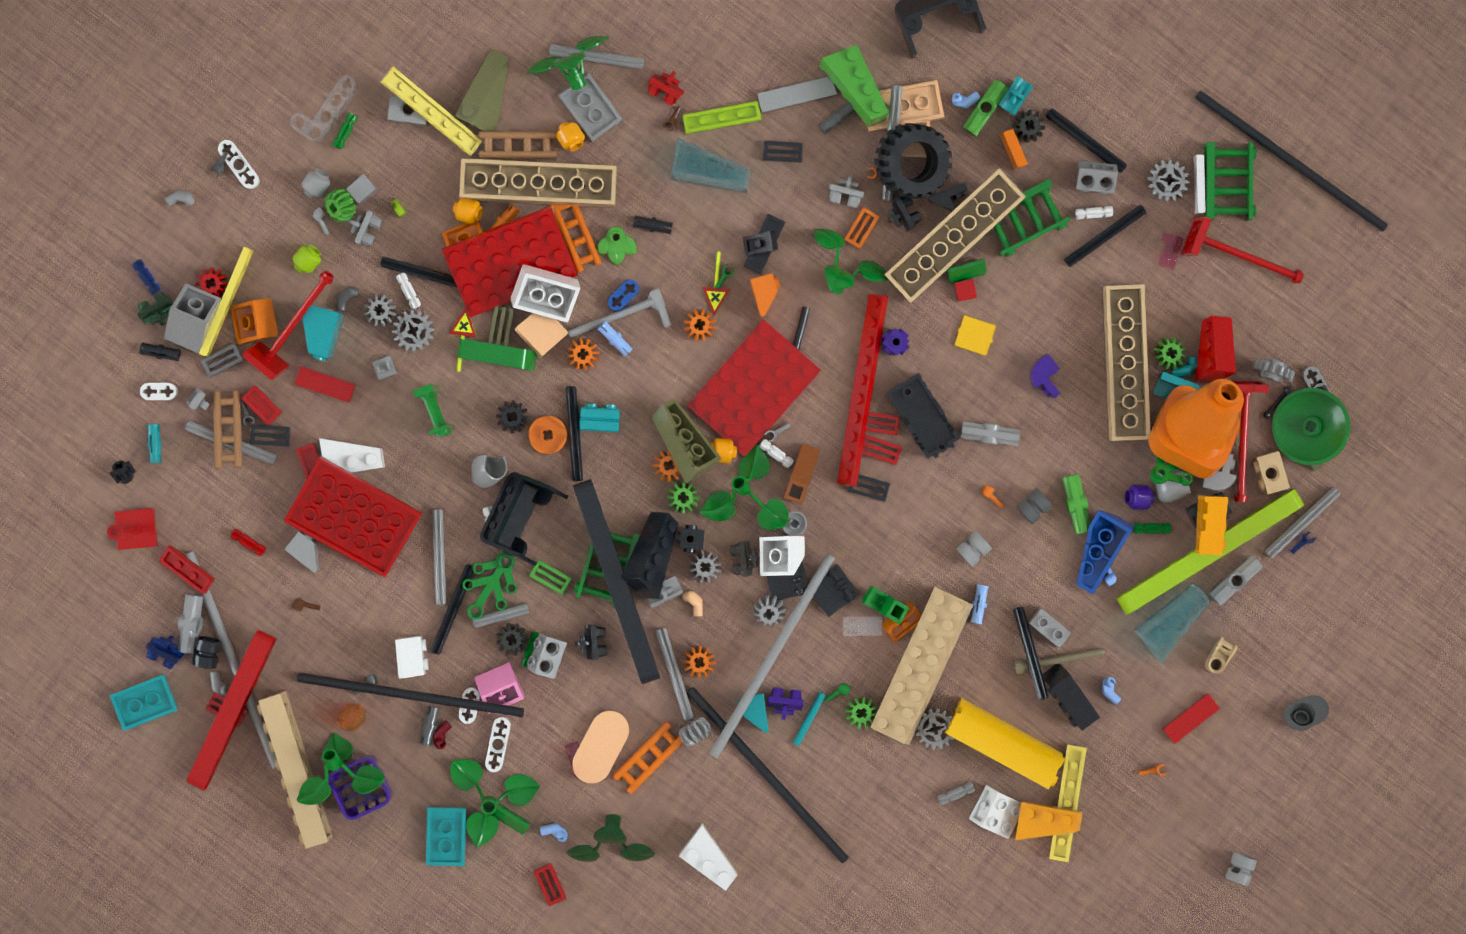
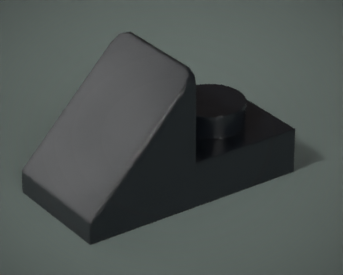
(943, 198)
(760, 243)

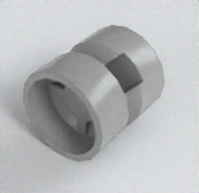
(796, 525)
(973, 548)
(1241, 869)

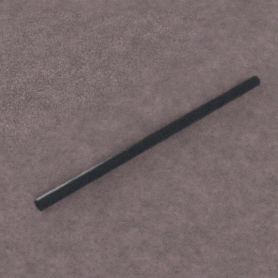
(1291, 161)
(410, 695)
(769, 777)

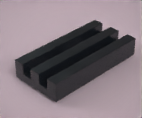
(775, 151)
(286, 436)
(884, 491)

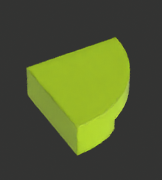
(398, 208)

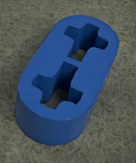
(620, 291)

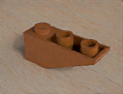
(801, 473)

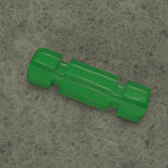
(345, 130)
(1152, 528)
(529, 650)

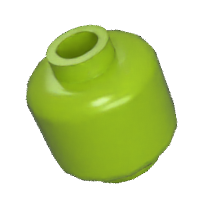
(306, 259)

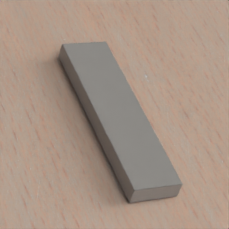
(796, 94)

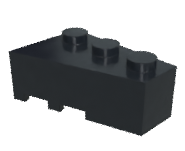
(1070, 696)

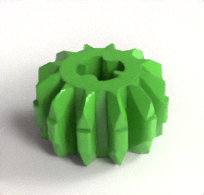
(340, 205)
(1172, 346)
(678, 502)
(860, 705)

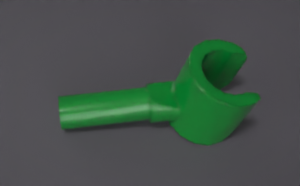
(725, 274)
(843, 689)

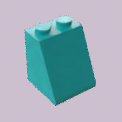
(321, 331)

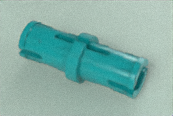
(154, 443)

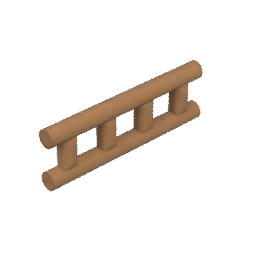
(508, 136)
(235, 438)

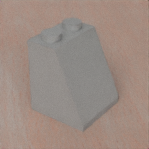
(191, 317)

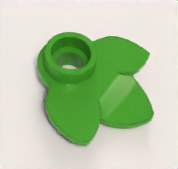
(616, 248)

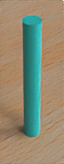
(809, 718)

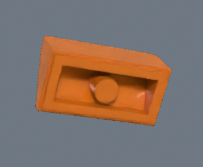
(1013, 149)
(910, 621)

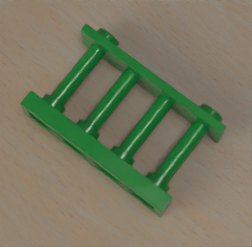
(1212, 171)
(1043, 190)
(428, 395)
(581, 588)

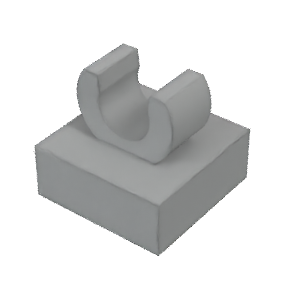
(384, 368)
(197, 399)

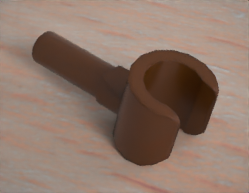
(673, 118)
(299, 604)

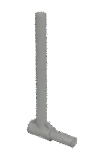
(654, 299)

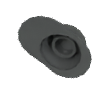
(1306, 712)

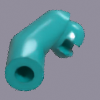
(1186, 370)

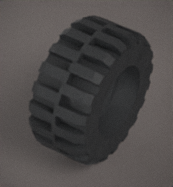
(936, 160)

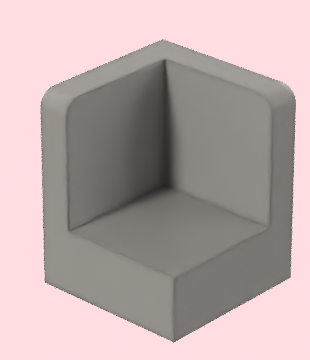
(362, 189)

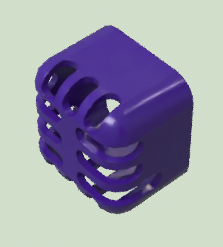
(353, 813)

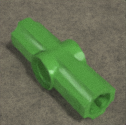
(992, 98)
(1076, 503)

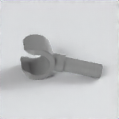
(318, 214)
(778, 431)

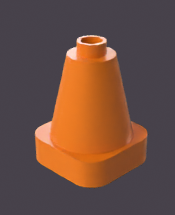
(1198, 427)

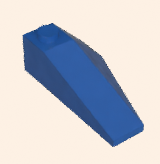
(1104, 541)

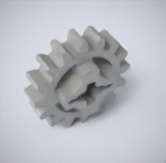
(1169, 171)
(421, 327)
(1273, 370)
(938, 737)

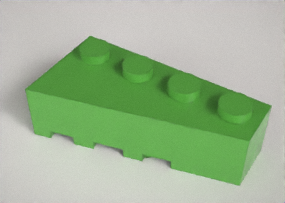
(856, 83)

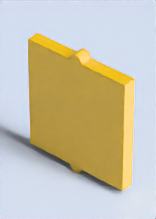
(975, 335)

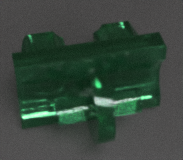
(156, 312)

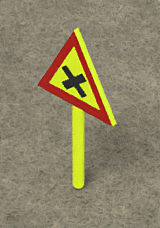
(714, 296)
(464, 328)

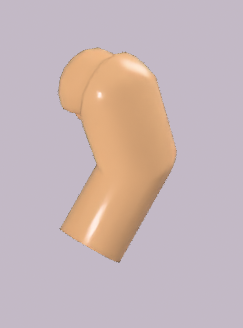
(695, 600)

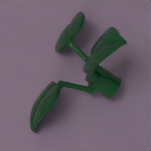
(611, 834)

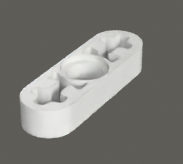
(251, 173)
(489, 757)

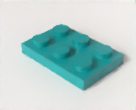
(144, 702)
(446, 836)

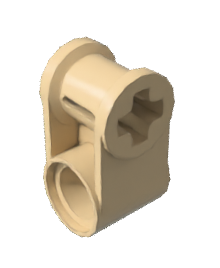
(1220, 654)

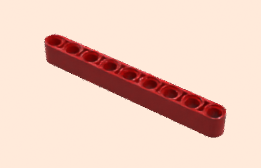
(231, 710)

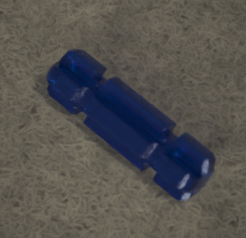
(146, 277)

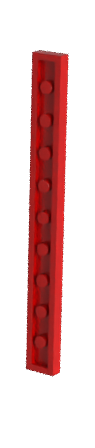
(862, 389)

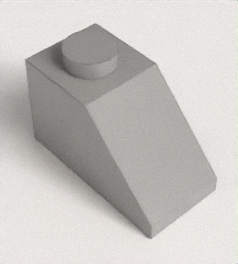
(304, 550)

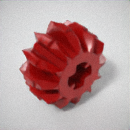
(211, 276)

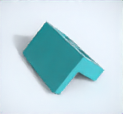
(1167, 383)

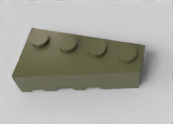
(684, 441)

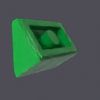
(966, 271)
(511, 819)

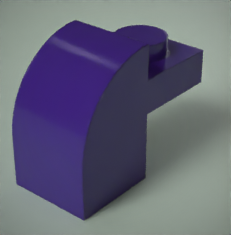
(1041, 372)

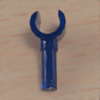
(1303, 541)

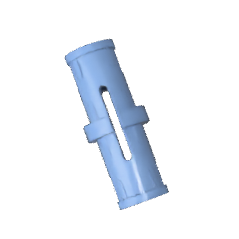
(615, 338)
(979, 604)

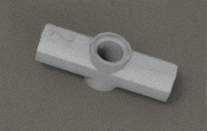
(990, 433)
(1245, 571)
(190, 623)

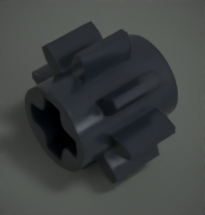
(122, 472)

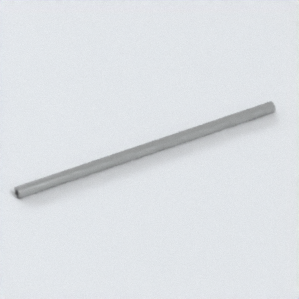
(772, 655)
(234, 664)

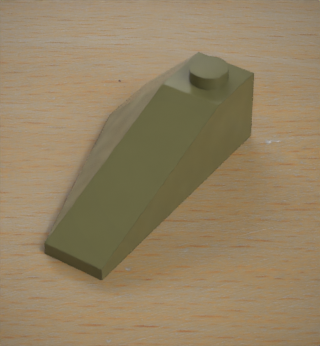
(484, 98)

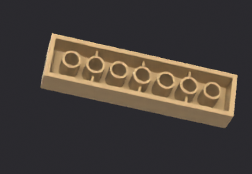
(538, 182)
(955, 235)
(1126, 362)
(921, 666)
(294, 767)

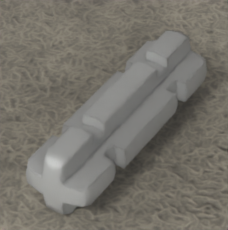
(956, 793)

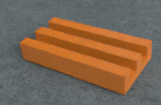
(853, 242)

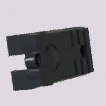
(923, 416)

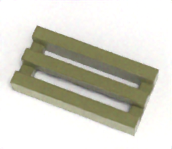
(493, 326)

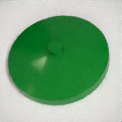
(1311, 426)

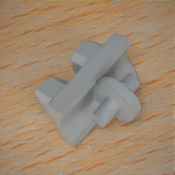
(854, 195)
(369, 220)
(670, 589)

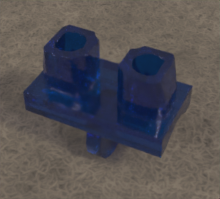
(165, 649)

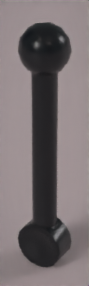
(1287, 390)

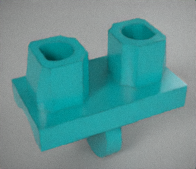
(1015, 95)

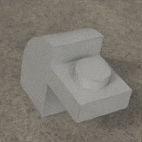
(1222, 478)

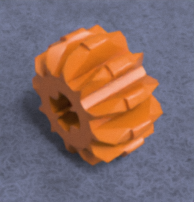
(706, 327)
(578, 350)
(661, 465)
(706, 661)

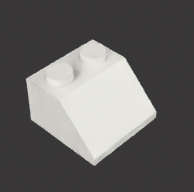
(781, 555)
(411, 656)

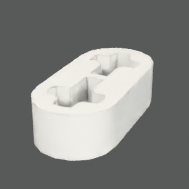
(158, 386)
(474, 712)

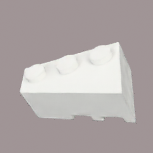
(352, 456)
(708, 858)

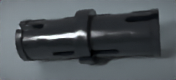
(653, 224)
(160, 351)

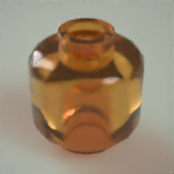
(351, 717)

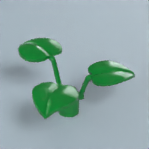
(570, 62)
(837, 278)
(720, 504)
(335, 753)
(484, 826)

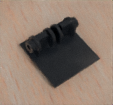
(788, 585)
(835, 591)

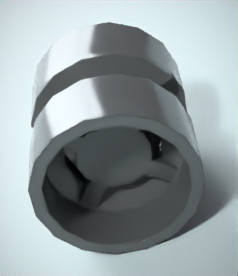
(1034, 506)

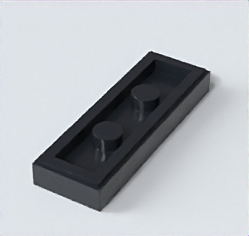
(758, 262)

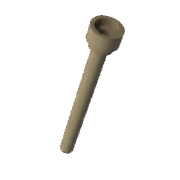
(1022, 666)

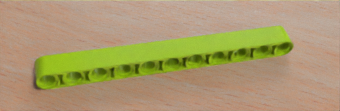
(1193, 562)

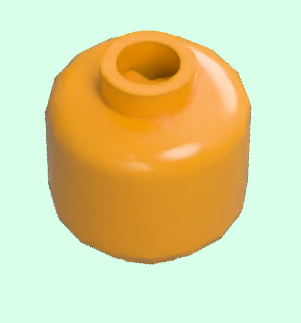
(570, 136)
(467, 210)
(725, 449)

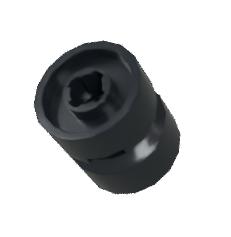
(206, 652)

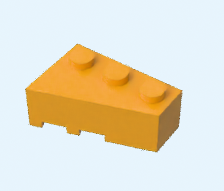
(1211, 524)
(1046, 820)

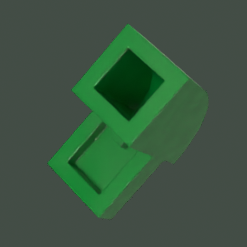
(885, 604)

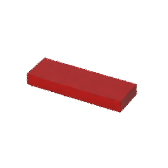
(325, 384)
(186, 569)
(1191, 718)

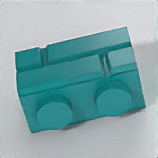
(599, 419)

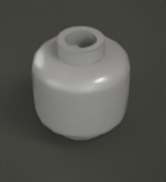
(315, 183)

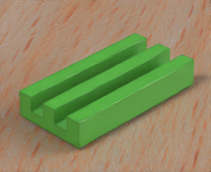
(560, 591)

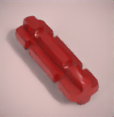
(248, 542)

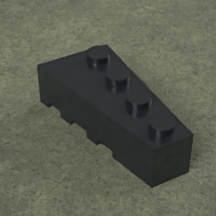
(651, 555)

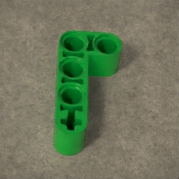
(497, 354)

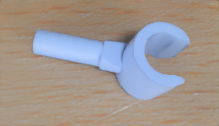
(1111, 578)

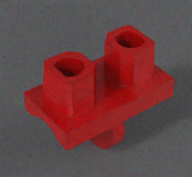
(658, 83)

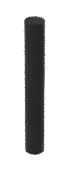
(801, 327)

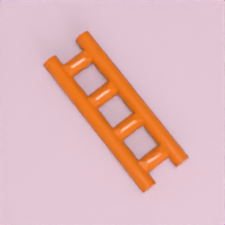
(571, 244)
(648, 769)

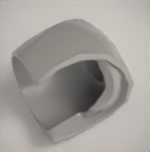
(488, 470)
(1171, 490)

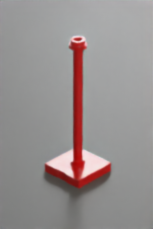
(1197, 237)
(265, 358)
(1247, 388)
(134, 529)

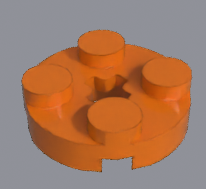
(537, 437)

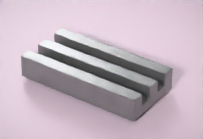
(237, 353)

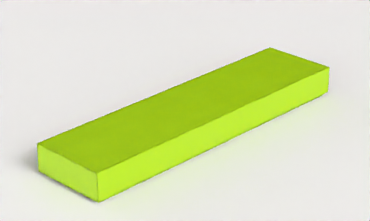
(721, 117)

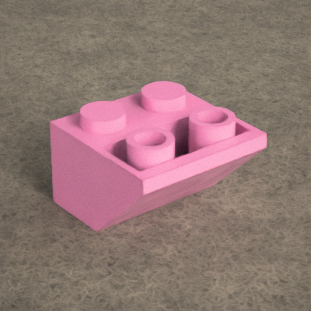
(499, 686)

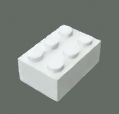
(545, 293)

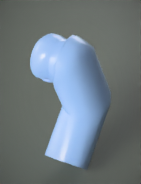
(963, 101)
(1108, 690)
(555, 829)

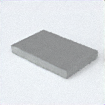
(591, 108)

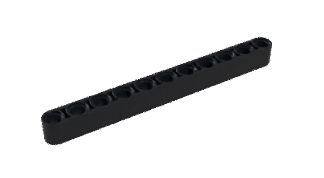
(617, 586)

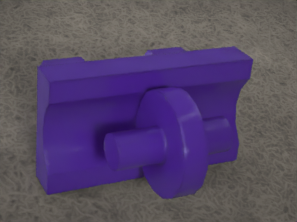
(778, 702)

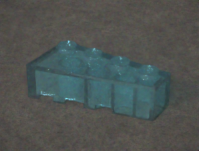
(707, 169)

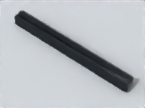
(1085, 139)
(1105, 236)
(418, 271)
(574, 433)
(452, 611)
(1031, 654)

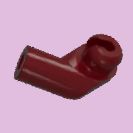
(439, 735)

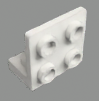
(996, 812)

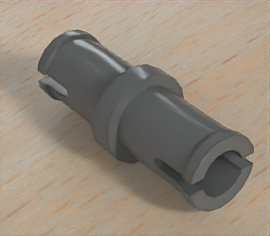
(836, 118)
(429, 726)

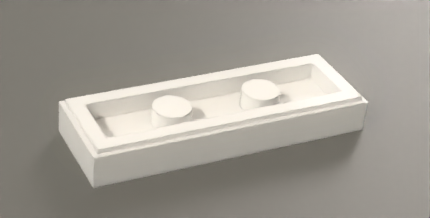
(1199, 184)

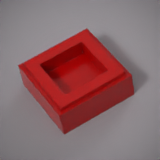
(965, 290)

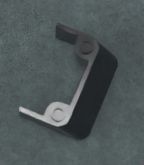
(910, 22)
(512, 513)

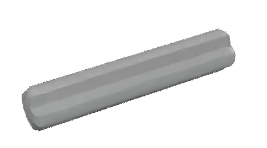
(501, 615)

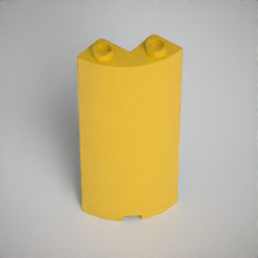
(1005, 743)

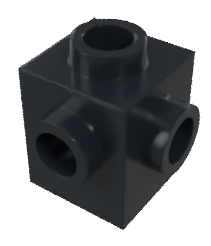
(698, 538)

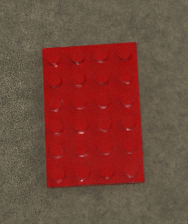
(491, 261)
(754, 387)
(352, 516)

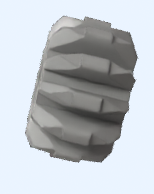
(374, 314)
(705, 573)
(765, 616)
(695, 731)

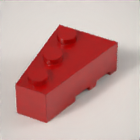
(1215, 350)

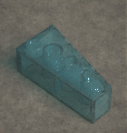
(1172, 621)

